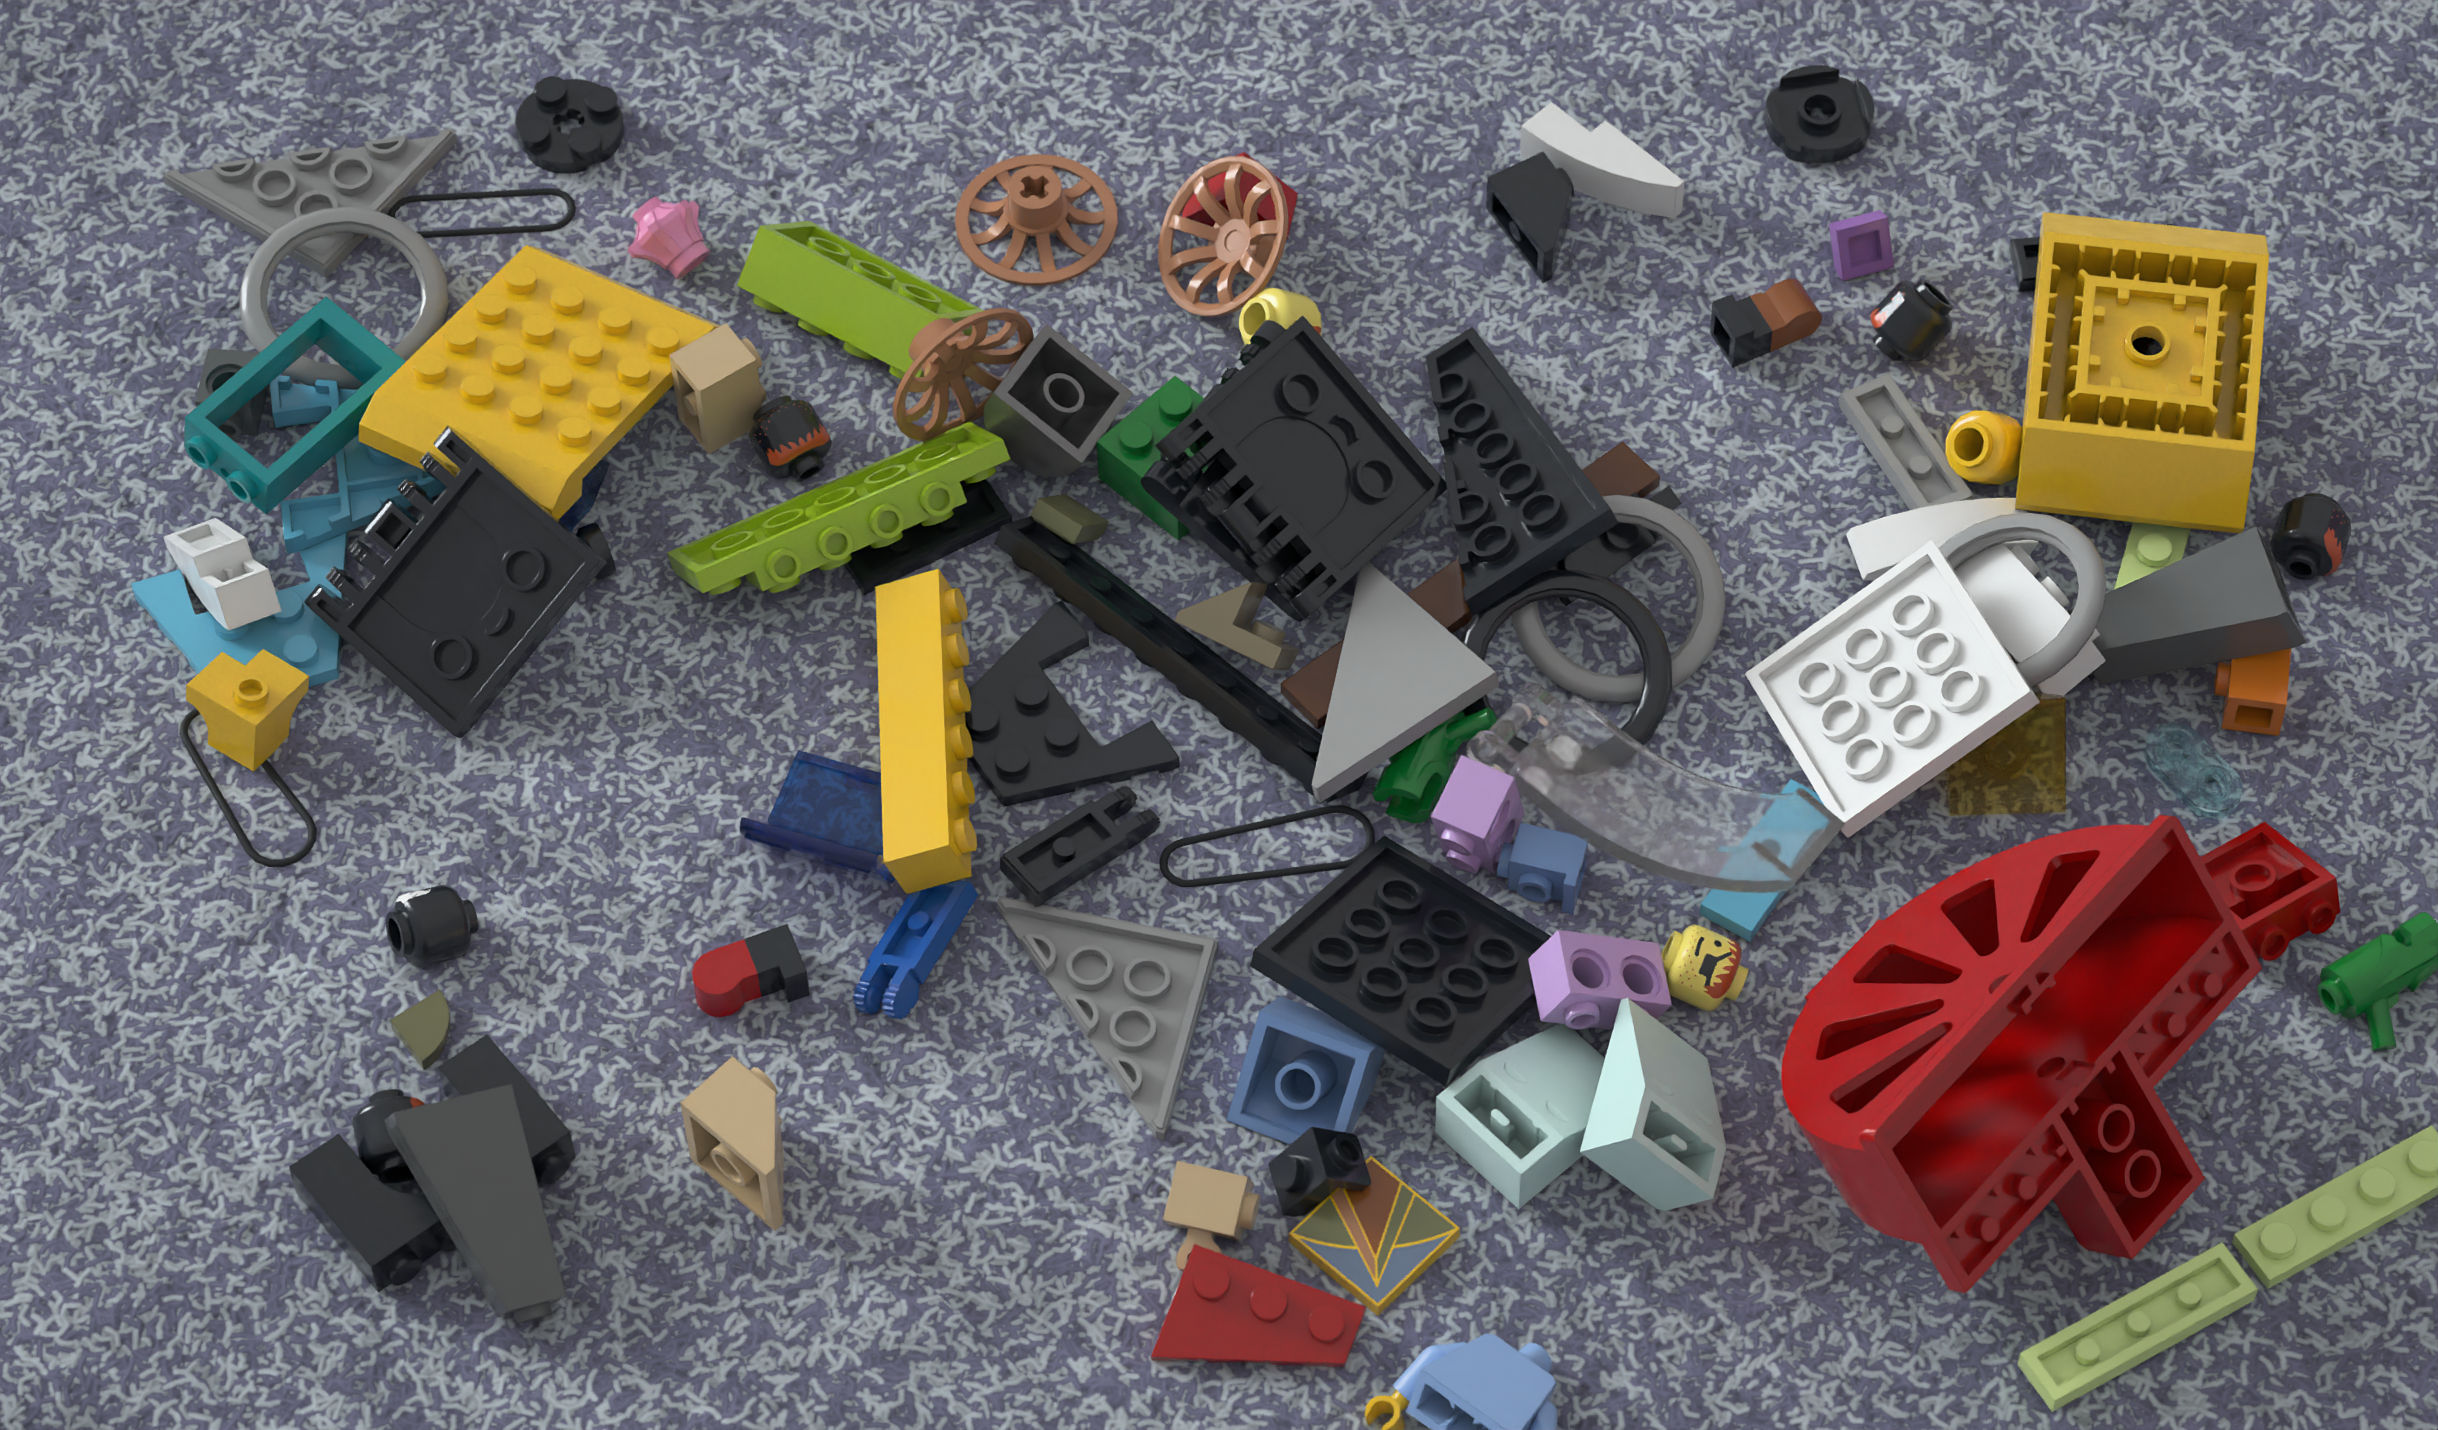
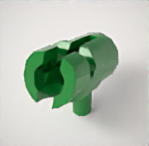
(1423, 767)
(2378, 971)

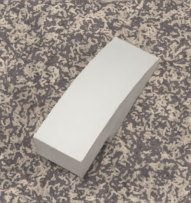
(1603, 163)
(1893, 538)
(224, 573)

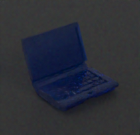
(827, 817)

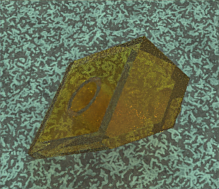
(2015, 768)

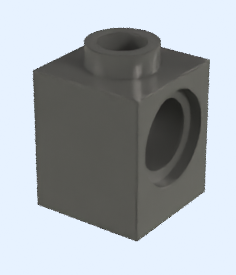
(219, 368)

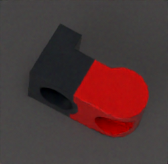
(749, 971)

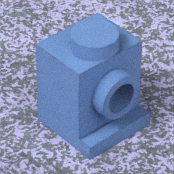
(1545, 865)

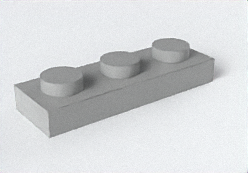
(1902, 444)

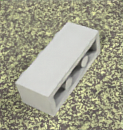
(2025, 611)

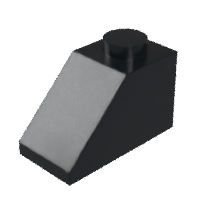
(1533, 210)

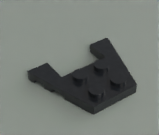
(1031, 739)

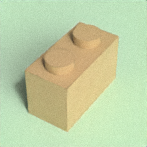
(717, 387)

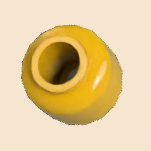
(1984, 447)

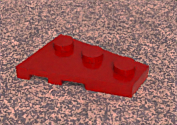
(1254, 1316)

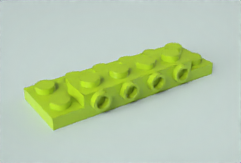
(843, 515)

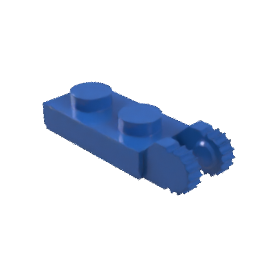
(912, 948)

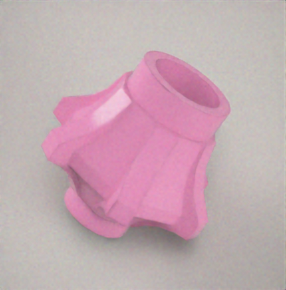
(669, 236)

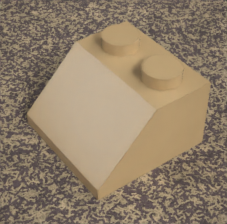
(738, 1137)

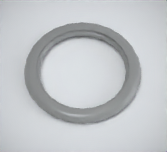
(332, 221)
(2081, 554)
(1689, 655)

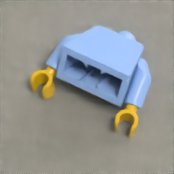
(1473, 1388)

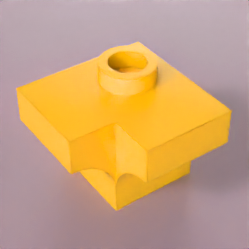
(247, 704)

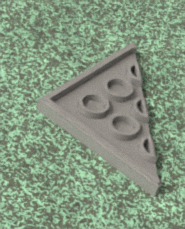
(277, 191)
(1392, 682)
(1127, 990)

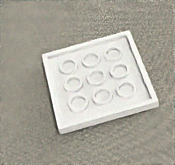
(1891, 688)

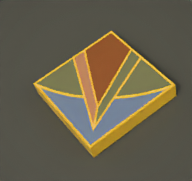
(1375, 1237)

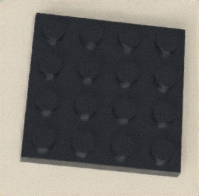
(1408, 960)

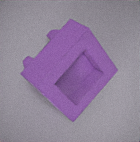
(1861, 245)

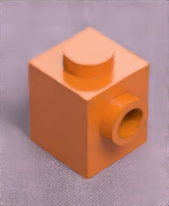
(2254, 692)

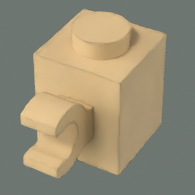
(1209, 1206)

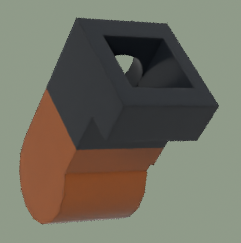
(1763, 321)

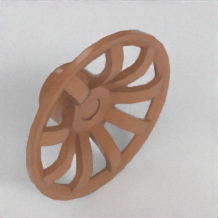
(1036, 209)
(1235, 242)
(949, 357)

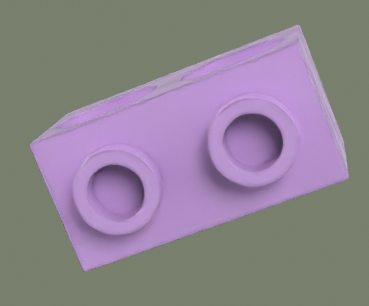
(1477, 815)
(1586, 976)

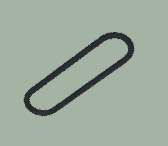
(490, 194)

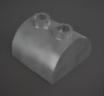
(1053, 406)

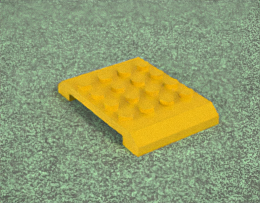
(535, 375)

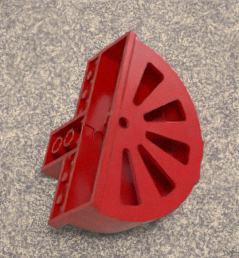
(2013, 1044)

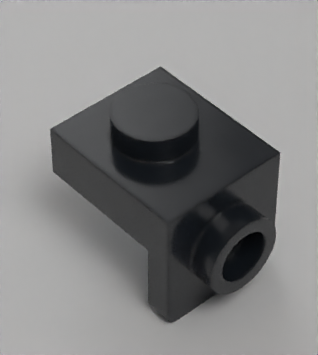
(1316, 1167)

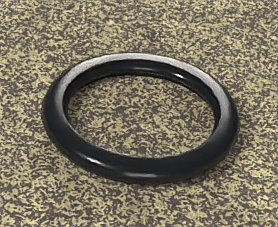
(1609, 595)

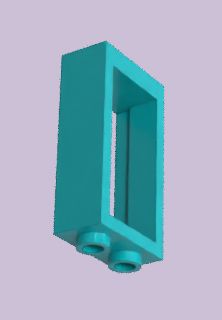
(246, 477)

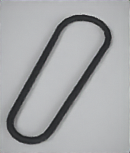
(312, 830)
(1370, 840)

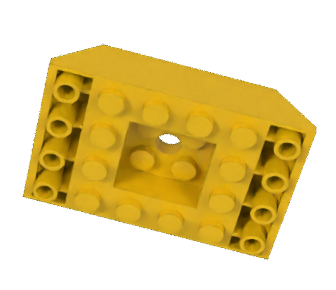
(2131, 430)

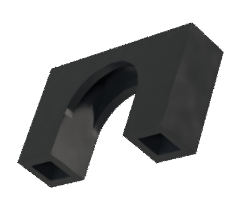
(397, 1231)

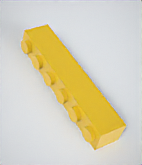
(924, 731)

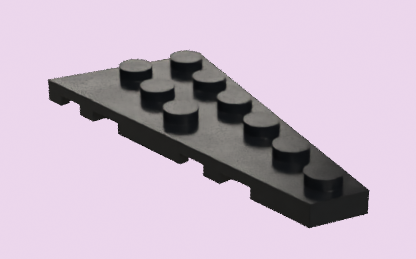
(1506, 475)

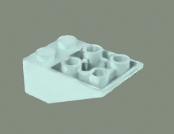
(1523, 1111)
(1655, 1114)

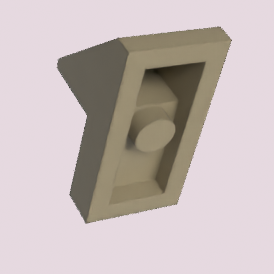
(1229, 620)

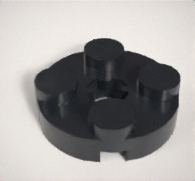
(565, 99)
(1815, 140)

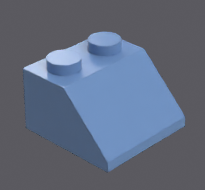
(1303, 1073)

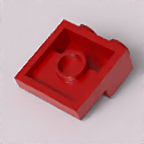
(2272, 889)

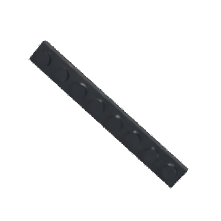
(1168, 648)

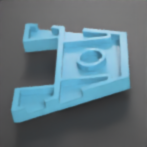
(364, 473)
(291, 635)

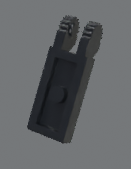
(1076, 845)

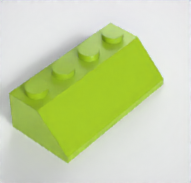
(845, 292)

